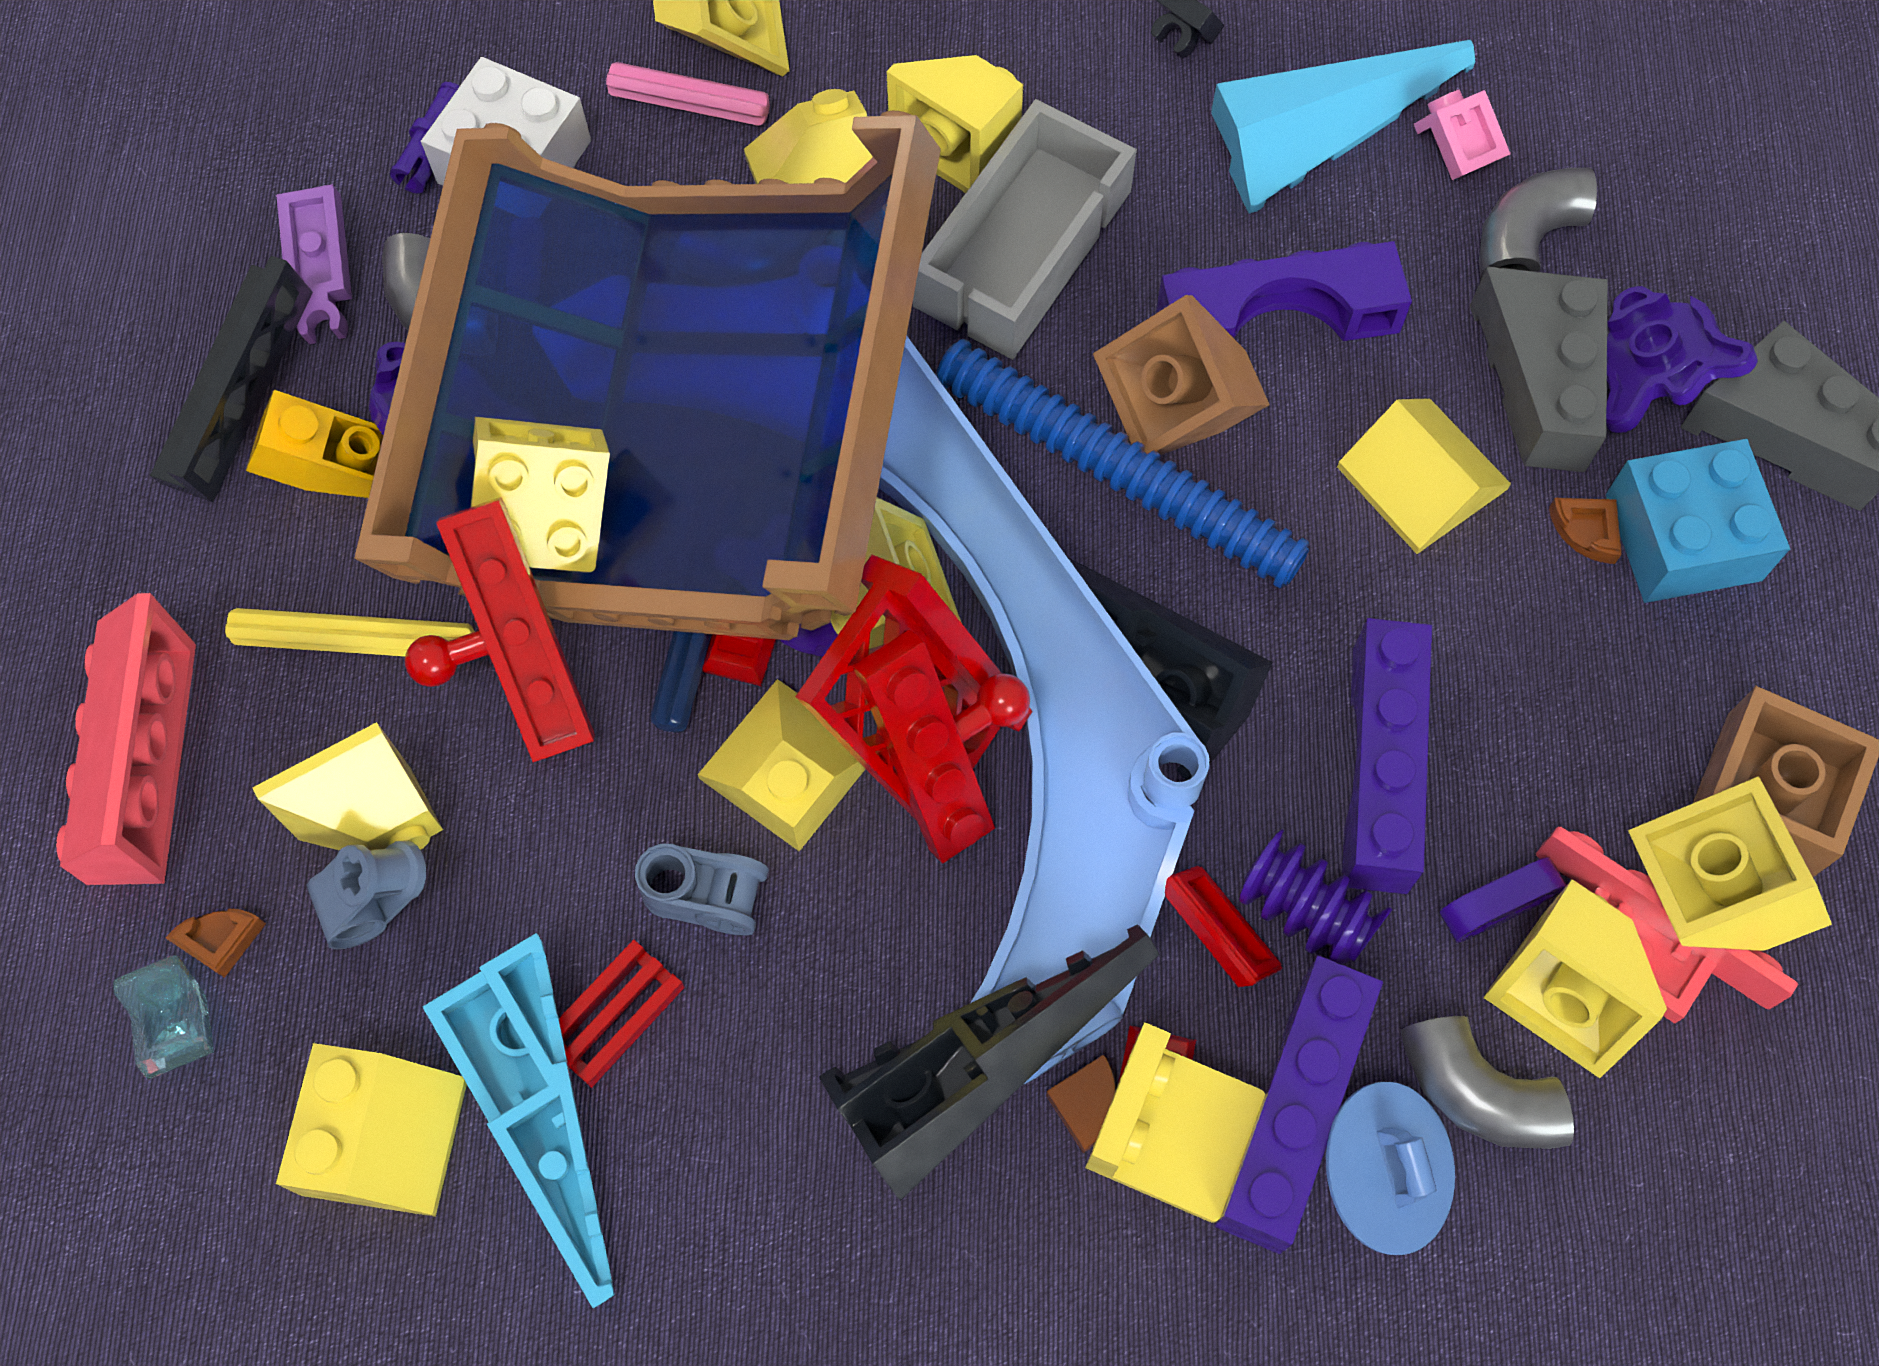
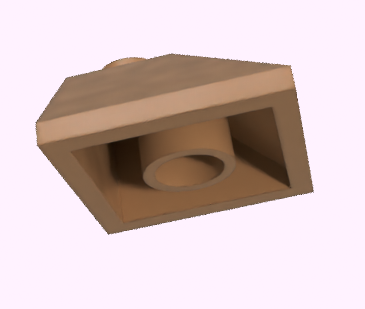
(1179, 378)

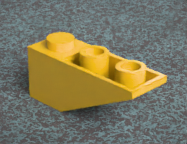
(315, 447)

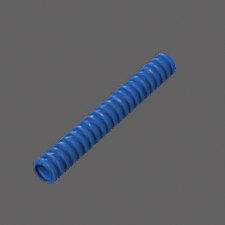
(1122, 463)

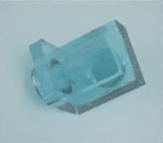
(166, 1016)

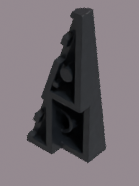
(1198, 669)
(936, 1091)

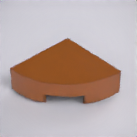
(1588, 526)
(217, 937)
(1084, 1101)

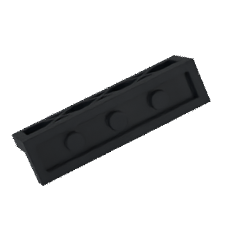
(233, 380)

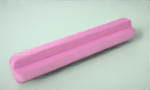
(688, 93)

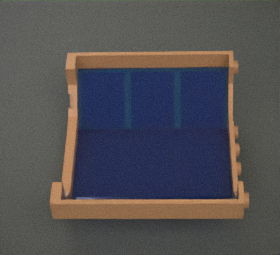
(714, 336)

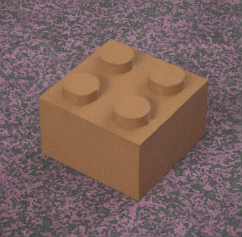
(1807, 765)

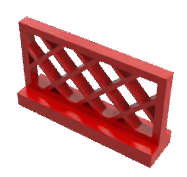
(958, 660)

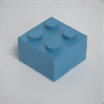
(1697, 520)

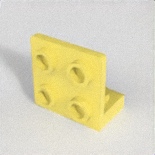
(549, 485)
(1176, 1128)

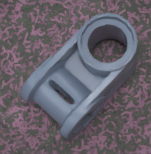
(706, 887)
(365, 891)

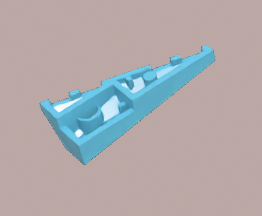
(1301, 117)
(514, 1060)

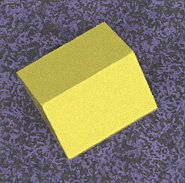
(1421, 472)

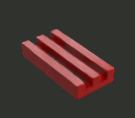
(597, 992)

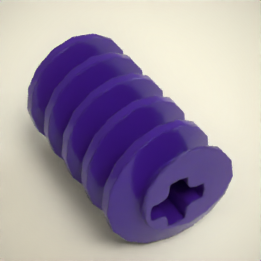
(1311, 902)

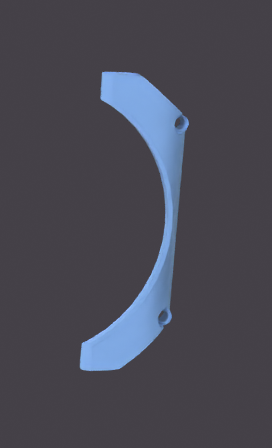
(1097, 713)

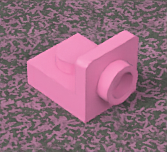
(1464, 132)

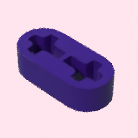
(1502, 899)

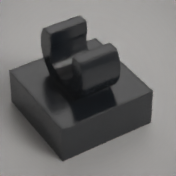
(1192, 19)

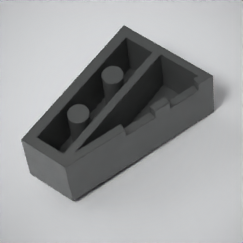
(1551, 360)
(1800, 416)

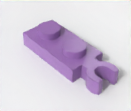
(317, 250)

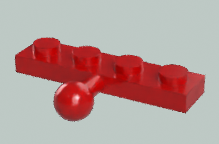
(511, 630)
(929, 741)

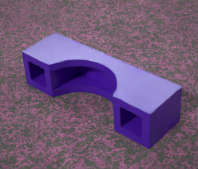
(1350, 289)
(1390, 778)
(1300, 1105)

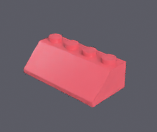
(128, 747)

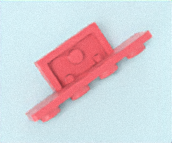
(1677, 968)

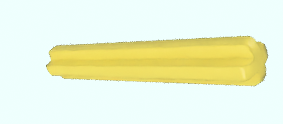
(333, 632)

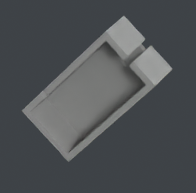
(1023, 228)

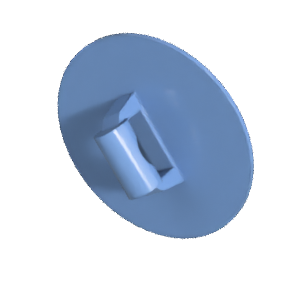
(1390, 1168)

